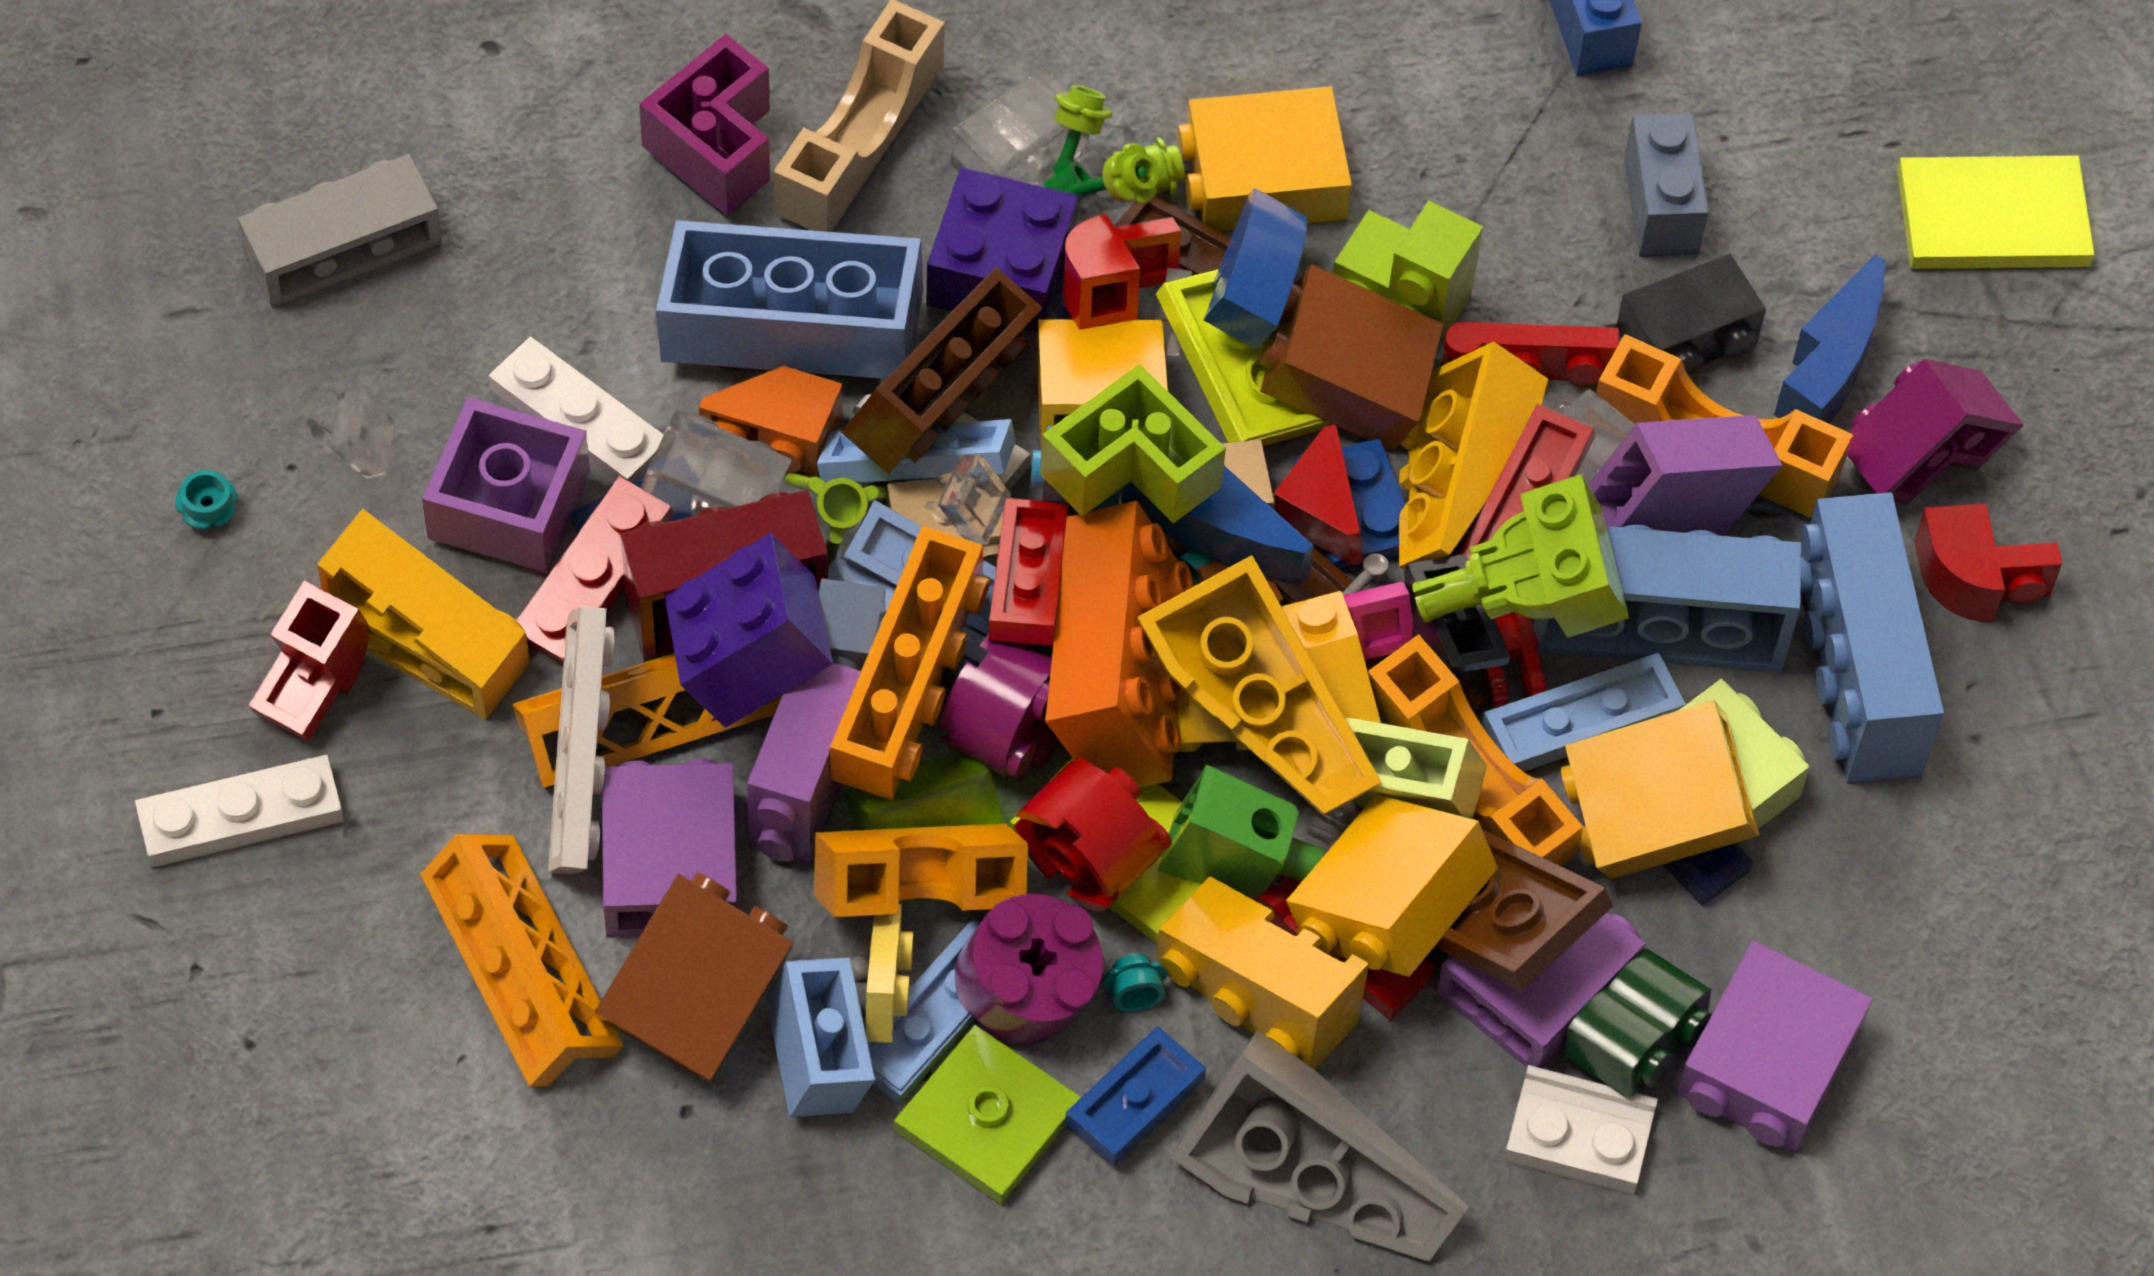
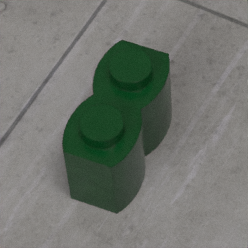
(1639, 1024)

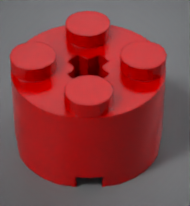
(1091, 832)

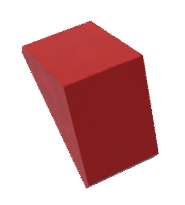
(1319, 499)

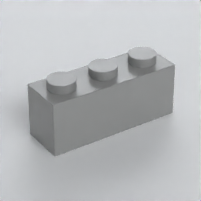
(340, 230)

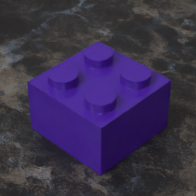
(1004, 226)
(748, 630)

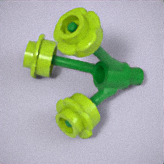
(1128, 174)

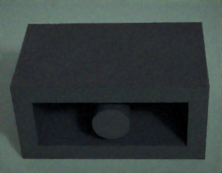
(1696, 313)

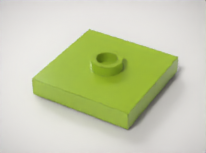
(986, 1114)

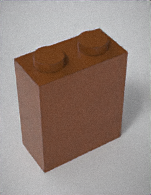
(1351, 357)
(695, 976)

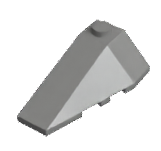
(1303, 1147)

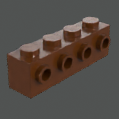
(941, 370)

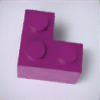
(705, 123)
(1925, 424)

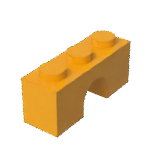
(958, 864)

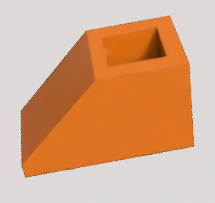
(783, 410)

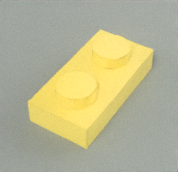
(886, 991)

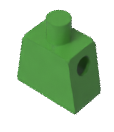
(1236, 836)

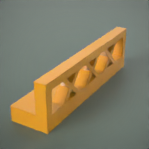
(626, 689)
(508, 954)

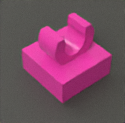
(1381, 618)

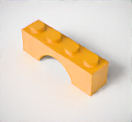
(1655, 387)
(1422, 694)

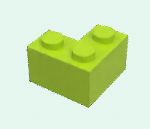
(1418, 267)
(1136, 436)

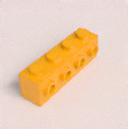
(907, 662)

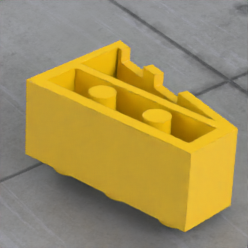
(425, 617)
(1261, 972)

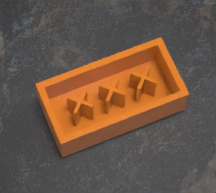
(1105, 679)

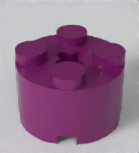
(1001, 709)
(1025, 937)

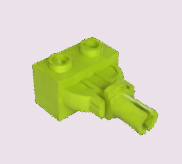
(1539, 565)

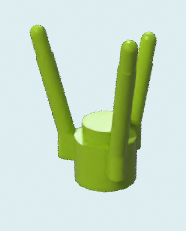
(837, 504)

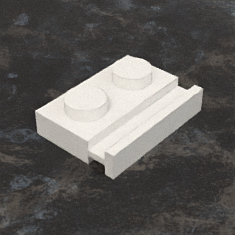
(1580, 1130)

